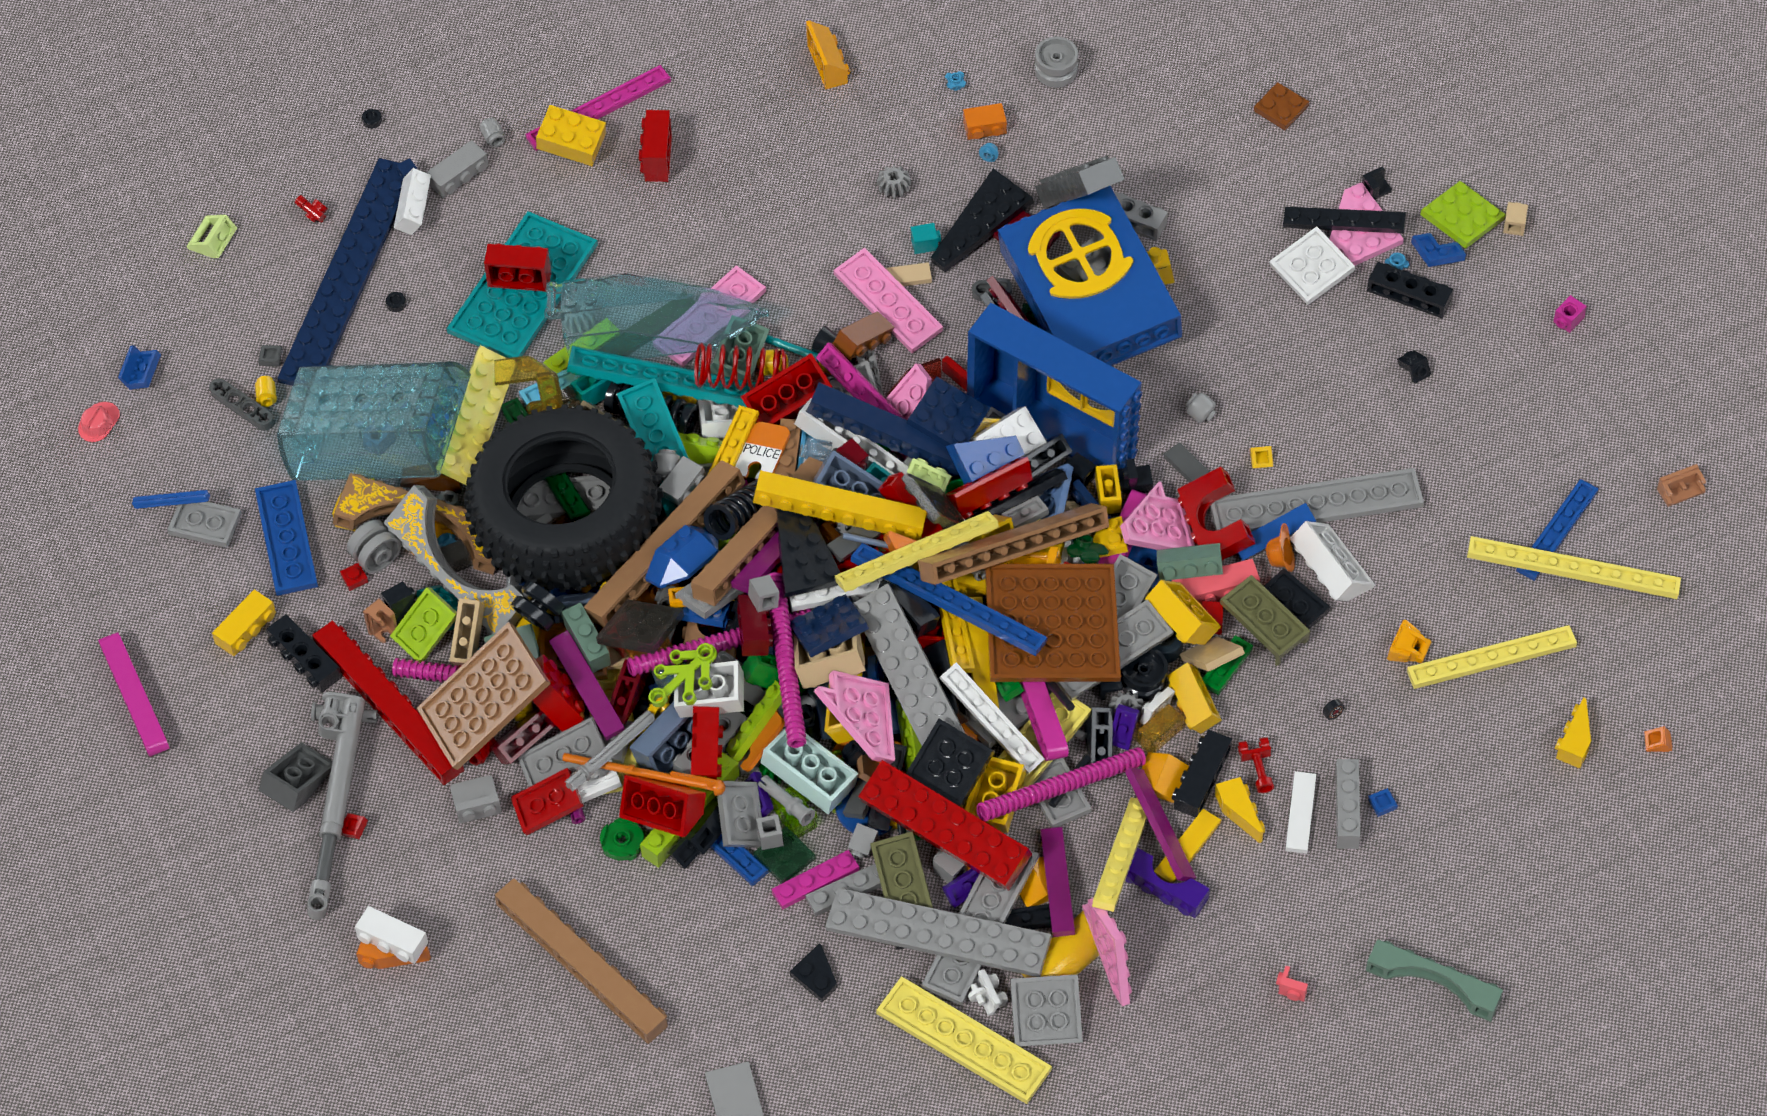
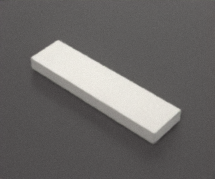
(1300, 812)

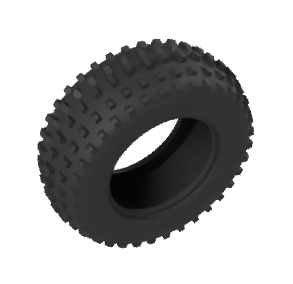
(550, 445)

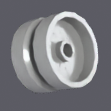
(1056, 62)
(373, 546)

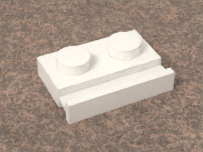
(599, 784)

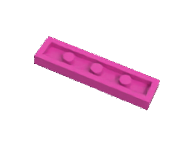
(814, 879)

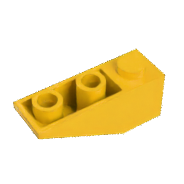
(1577, 740)
(1236, 805)

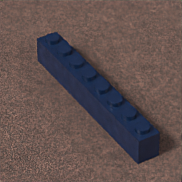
(878, 427)

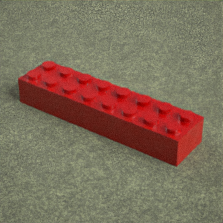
(945, 825)

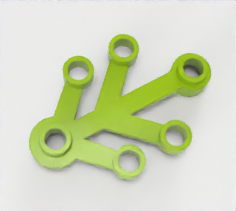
(685, 673)

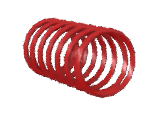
(705, 372)

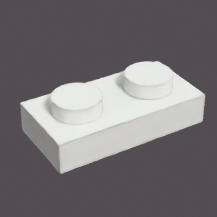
(1159, 701)

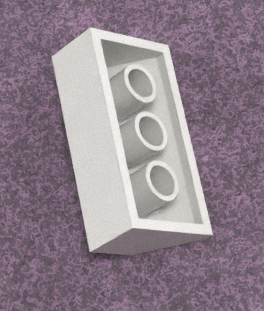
(1331, 561)

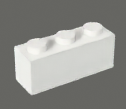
(412, 201)
(391, 935)

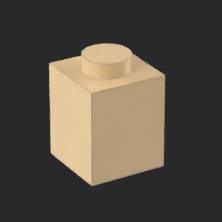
(1515, 218)

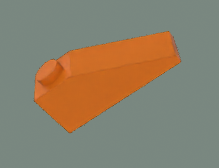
(370, 956)

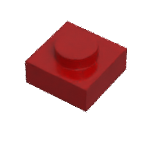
(353, 576)
(354, 826)

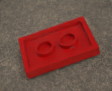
(545, 802)

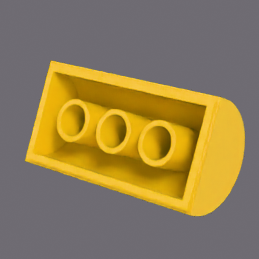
(1070, 953)

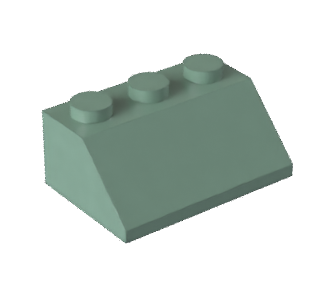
(754, 337)

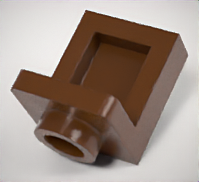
(828, 531)

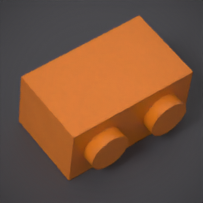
(984, 121)

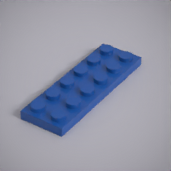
(286, 537)

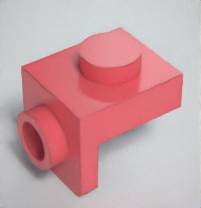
(1291, 988)

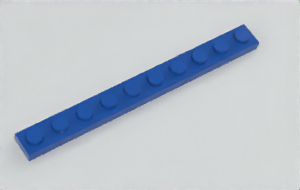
(958, 604)

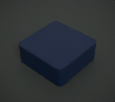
(405, 167)

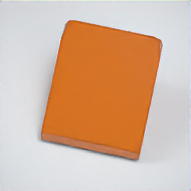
(1658, 740)

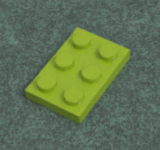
(424, 625)

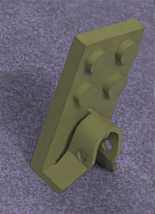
(1265, 617)
(901, 870)

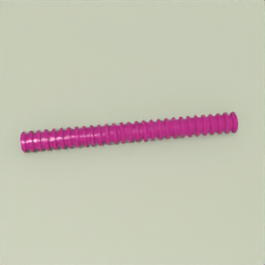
(720, 642)
(786, 669)
(423, 670)
(1060, 784)

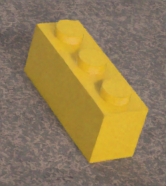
(244, 623)
(1193, 698)

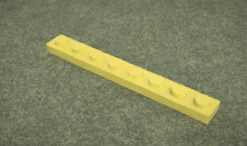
(915, 551)
(1491, 657)
(1120, 857)

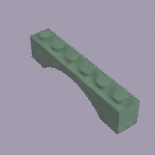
(1392, 962)

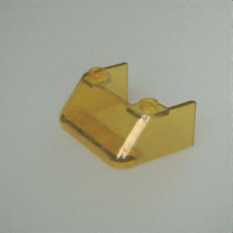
(529, 369)

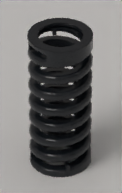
(690, 409)
(731, 513)

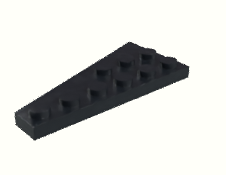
(988, 210)

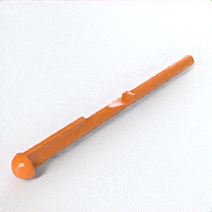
(674, 777)

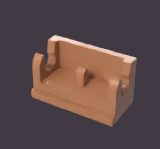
(1681, 485)
(379, 619)

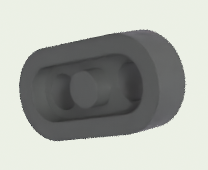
(983, 286)

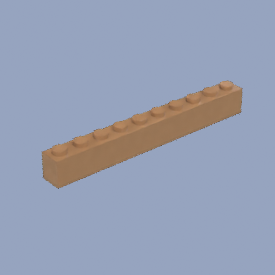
(1013, 543)
(717, 575)
(630, 579)
(581, 960)

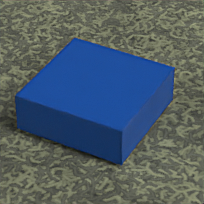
(1382, 802)

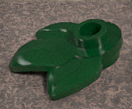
(1086, 549)

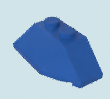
(681, 556)

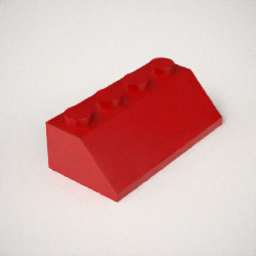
(786, 392)
(991, 486)
(661, 804)

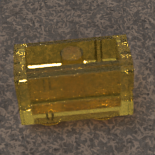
(1160, 729)

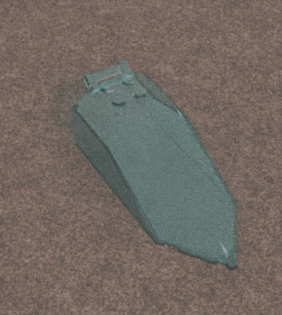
(646, 315)

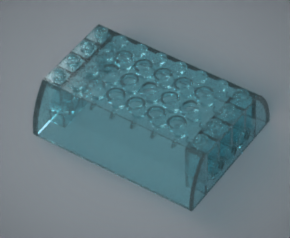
(332, 435)

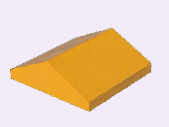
(1164, 774)
(1035, 888)

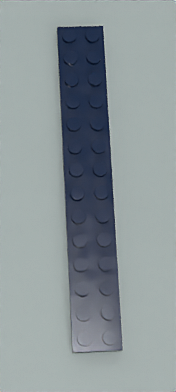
(346, 273)

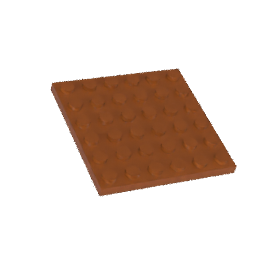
(1067, 605)

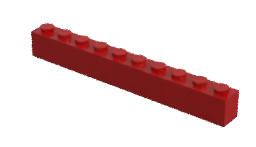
(385, 698)

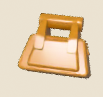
(1404, 643)

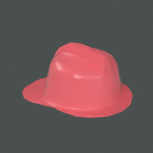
(98, 421)

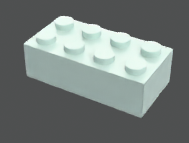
(810, 771)

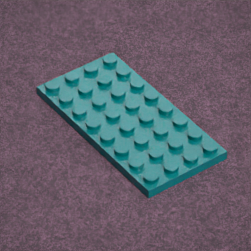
(511, 318)

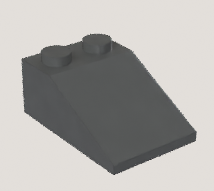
(295, 776)

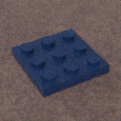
(947, 414)
(828, 625)

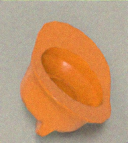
(1280, 550)

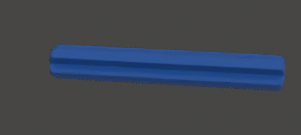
(170, 499)

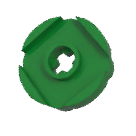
(617, 829)

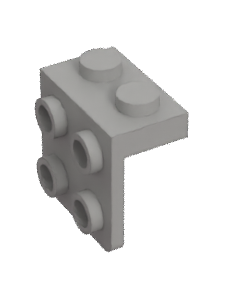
(475, 799)

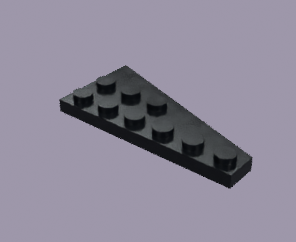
(803, 555)

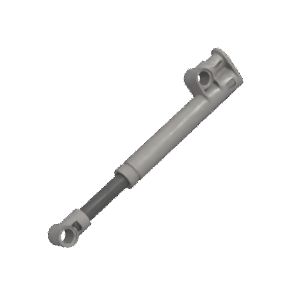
(346, 721)

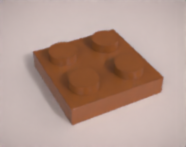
(1281, 106)

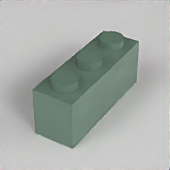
(1189, 562)
(584, 636)

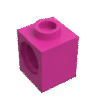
(1569, 307)

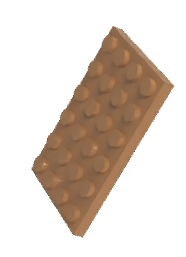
(483, 695)

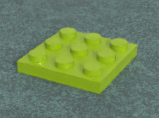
(1462, 214)

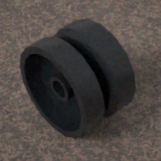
(539, 603)
(1145, 675)

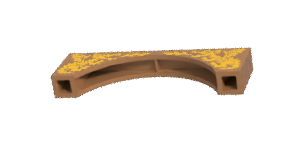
(369, 498)

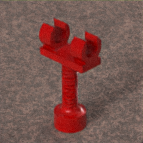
(1263, 784)

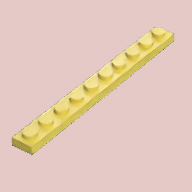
(1574, 567)

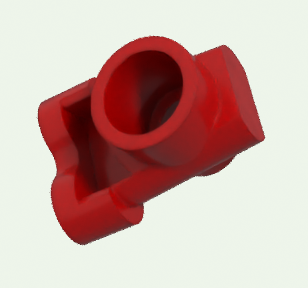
(314, 211)

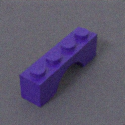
(1187, 896)

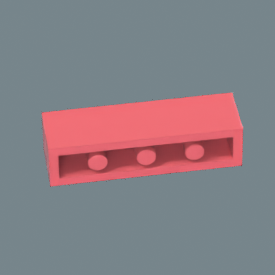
(1217, 586)

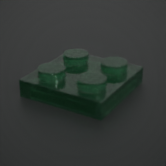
(786, 860)

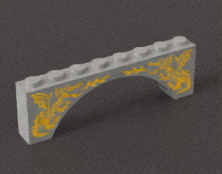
(415, 526)

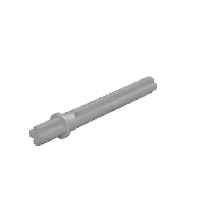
(584, 772)

